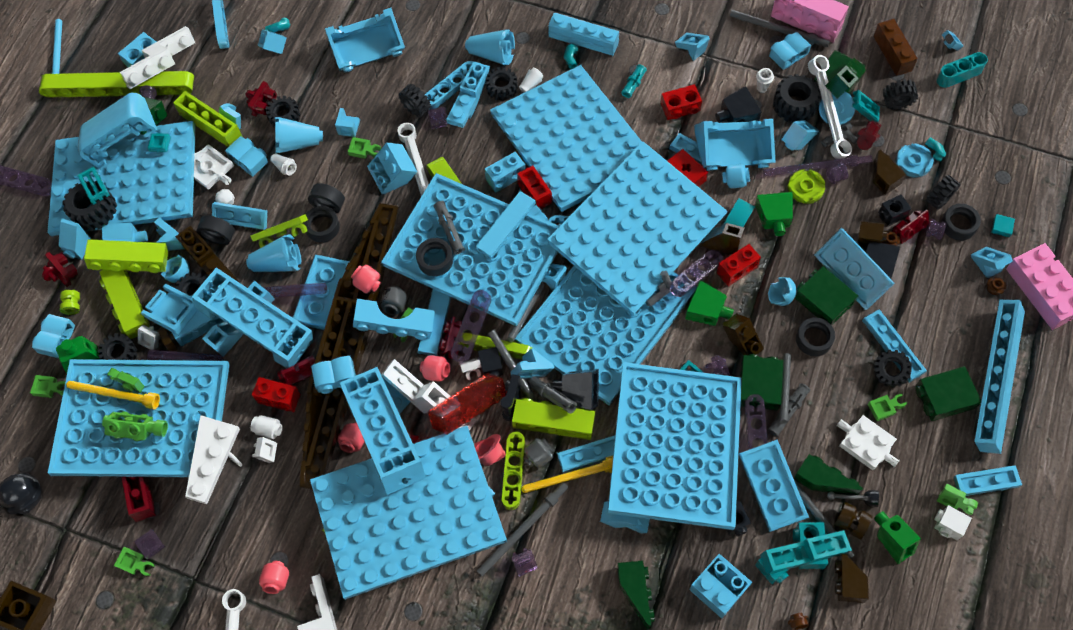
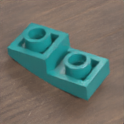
(740, 213)

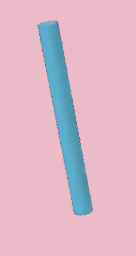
(57, 46)

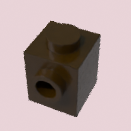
(871, 233)

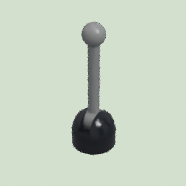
(870, 498)

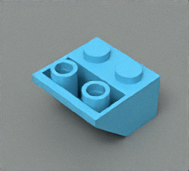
(391, 167)
(720, 585)

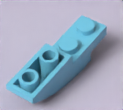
(469, 95)

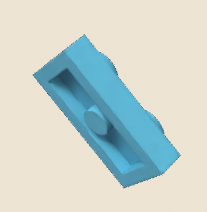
(688, 145)

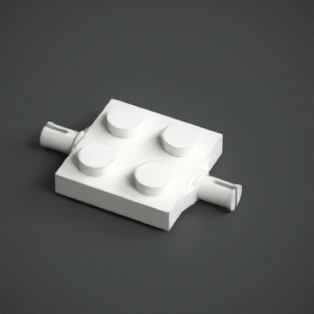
(211, 167)
(868, 442)

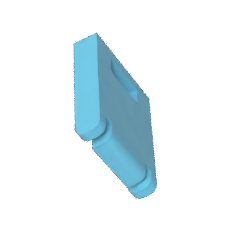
(169, 307)

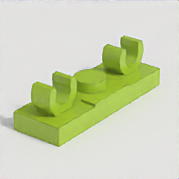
(280, 230)

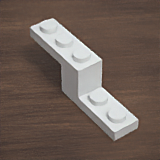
(157, 57)
(422, 396)
(323, 607)

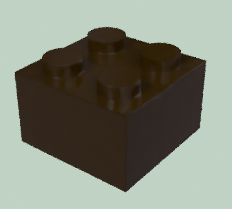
(24, 608)

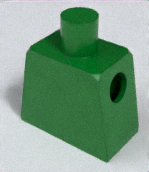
(775, 211)
(708, 305)
(78, 349)
(896, 536)

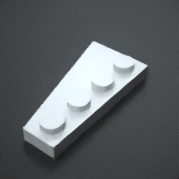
(210, 453)

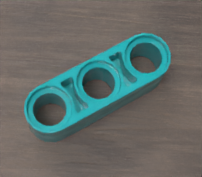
(961, 69)

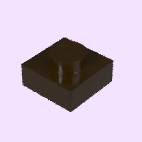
(168, 339)

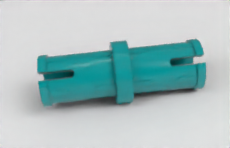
(631, 84)

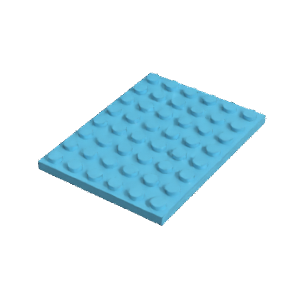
(568, 134)
(140, 180)
(636, 227)
(507, 277)
(589, 330)
(185, 394)
(676, 446)
(413, 529)

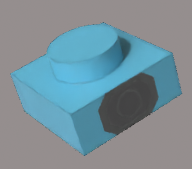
(952, 41)

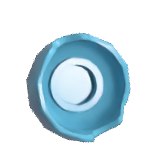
(175, 269)
(782, 292)

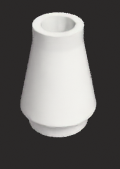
(764, 79)
(531, 80)
(285, 165)

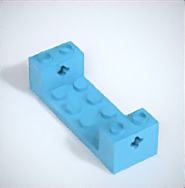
(253, 317)
(383, 430)

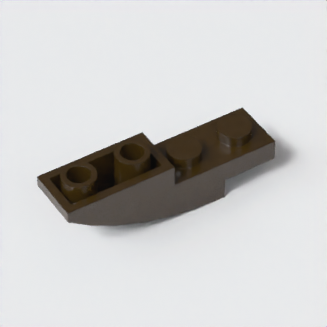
(201, 252)

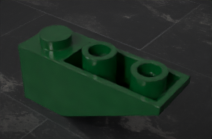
(845, 78)
(820, 477)
(632, 583)

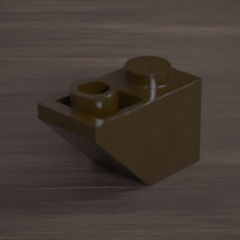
(886, 173)
(724, 238)
(743, 334)
(852, 581)

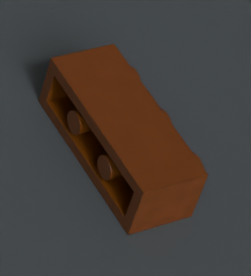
(895, 47)

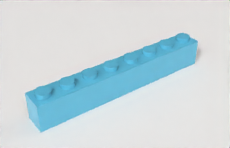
(999, 376)

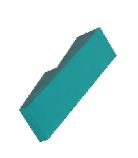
(805, 552)

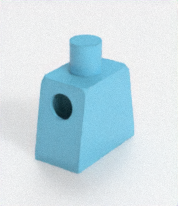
(123, 232)

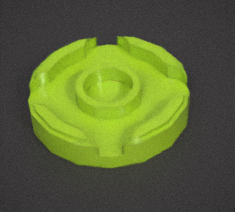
(806, 186)

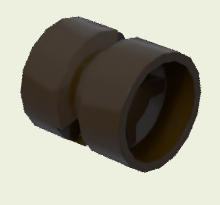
(847, 515)

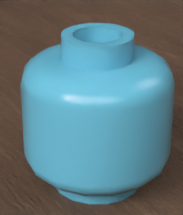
(736, 176)

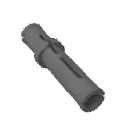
(441, 210)
(546, 391)
(795, 403)

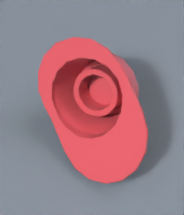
(489, 450)

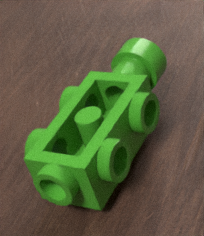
(132, 426)

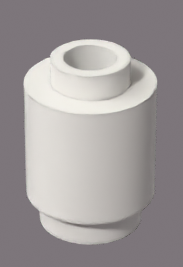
(266, 426)

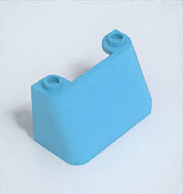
(365, 41)
(112, 125)
(735, 143)

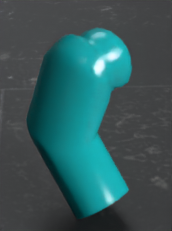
(282, 25)
(568, 55)
(937, 147)

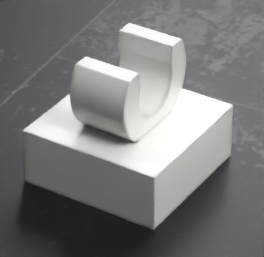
(148, 337)
(471, 365)
(265, 450)

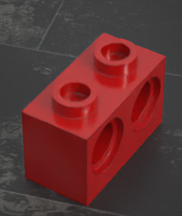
(677, 104)
(535, 187)
(738, 265)
(276, 394)

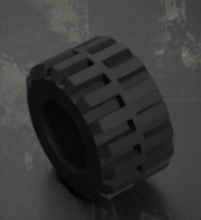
(800, 87)
(95, 215)

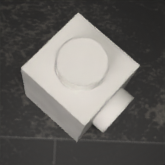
(951, 523)

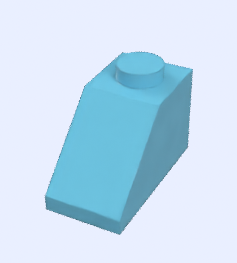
(799, 135)
(72, 239)

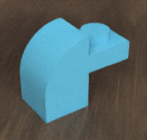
(619, 521)

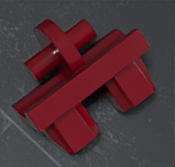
(258, 97)
(868, 135)
(55, 269)

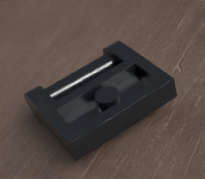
(513, 390)

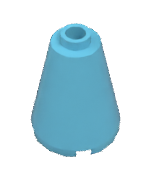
(492, 46)
(295, 135)
(276, 256)

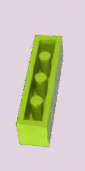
(207, 119)
(126, 256)
(124, 300)
(553, 419)

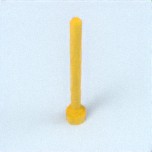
(149, 400)
(606, 466)

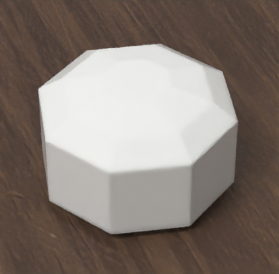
(225, 196)

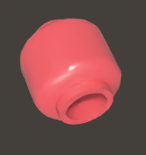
(366, 279)
(435, 368)
(350, 438)
(274, 577)

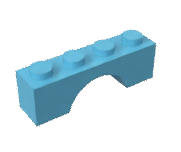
(370, 317)
(223, 335)

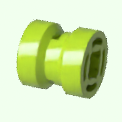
(69, 302)

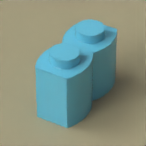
(789, 50)
(247, 156)
(52, 333)
(329, 374)

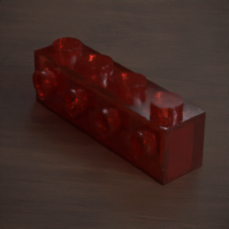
(467, 403)

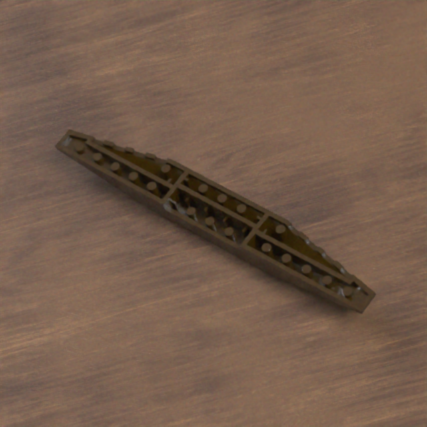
(327, 411)

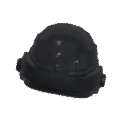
(20, 491)

